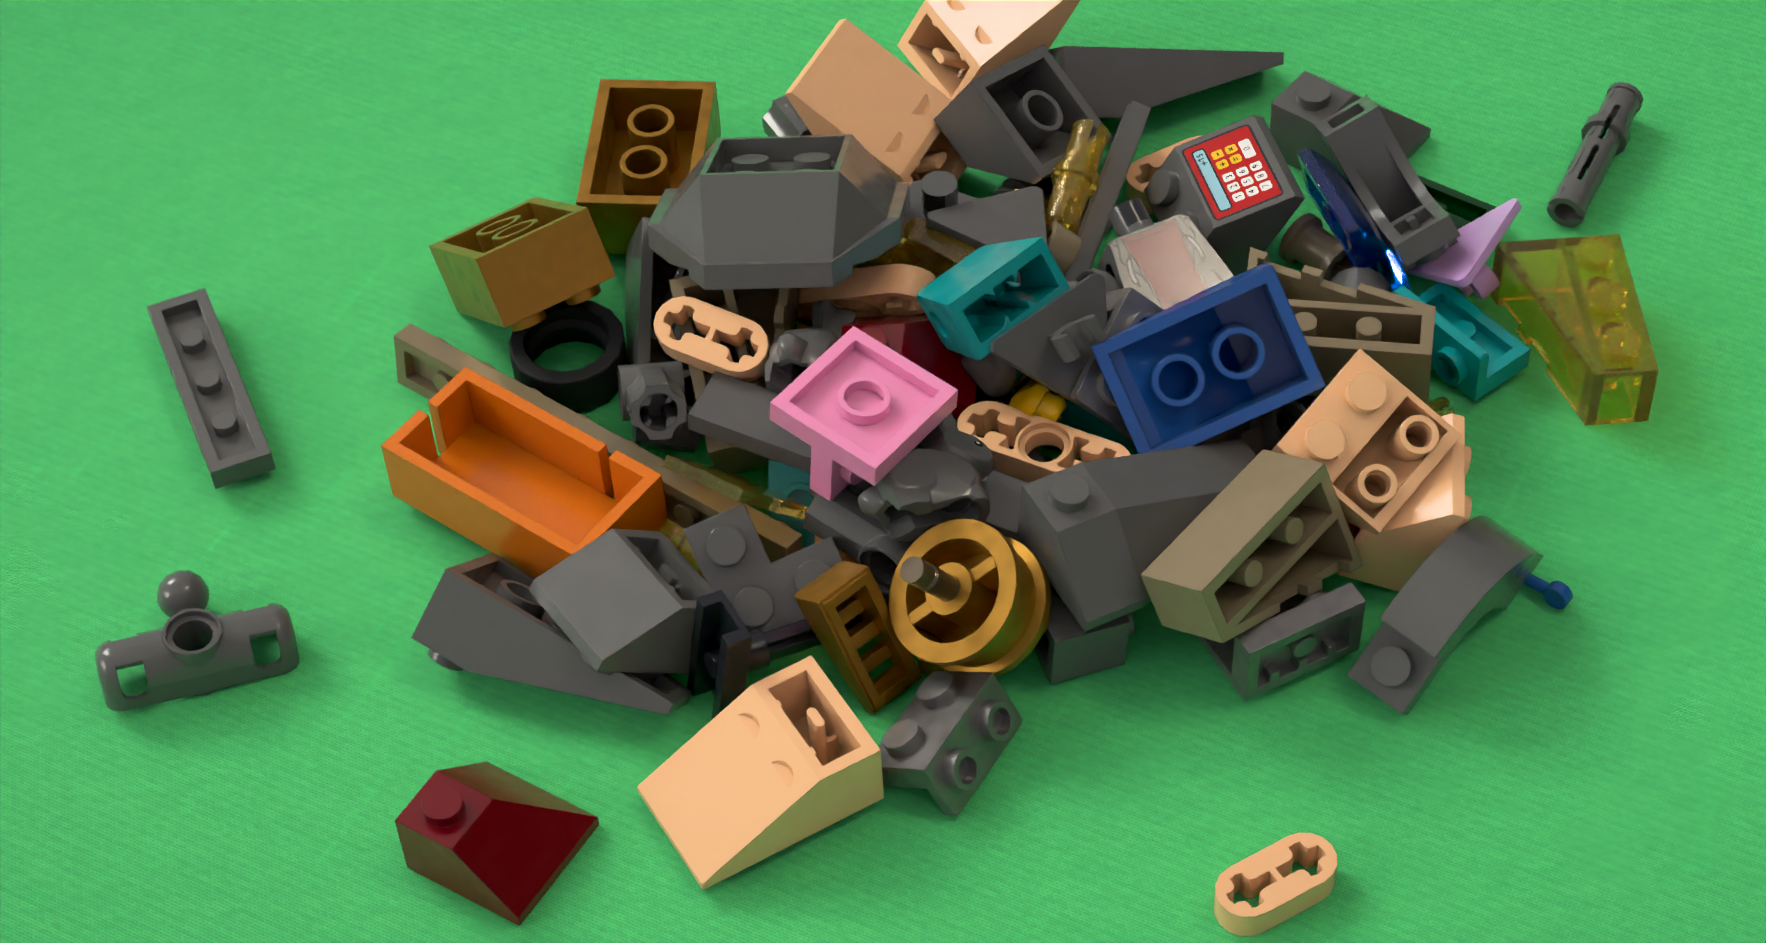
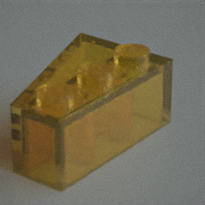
(1584, 320)

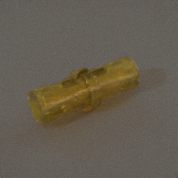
(1076, 175)

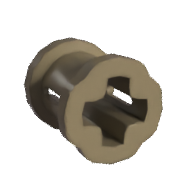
(1313, 246)

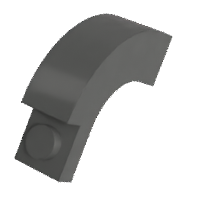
(1387, 183)
(1446, 596)

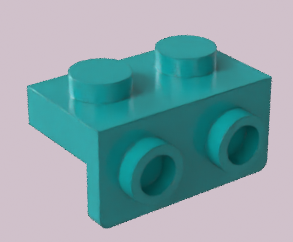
(1468, 344)

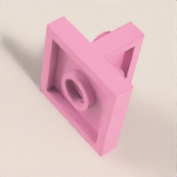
(860, 411)

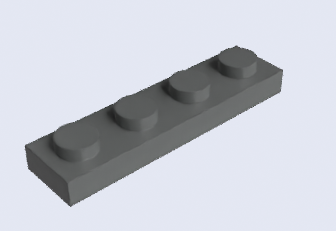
(211, 388)

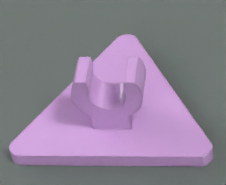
(1465, 261)

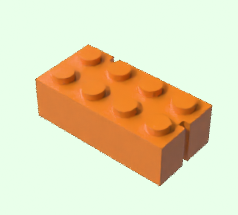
(517, 475)

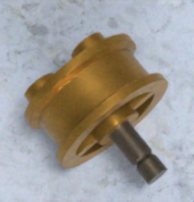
(969, 598)

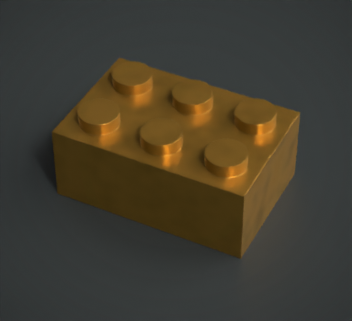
(640, 144)
(523, 263)

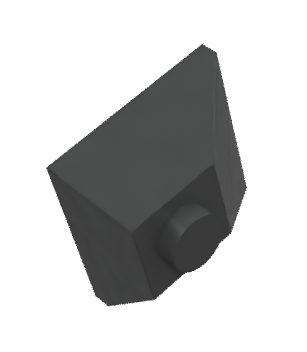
(1315, 99)

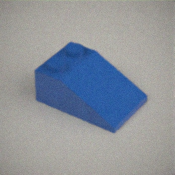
(1209, 363)

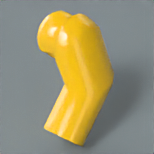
(1038, 400)

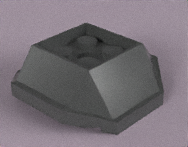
(779, 213)

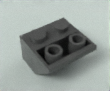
(625, 602)

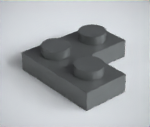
(739, 566)

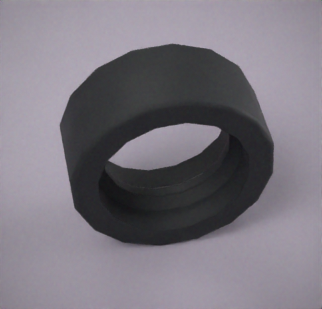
(579, 388)

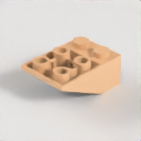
(968, 38)
(870, 93)
(765, 774)

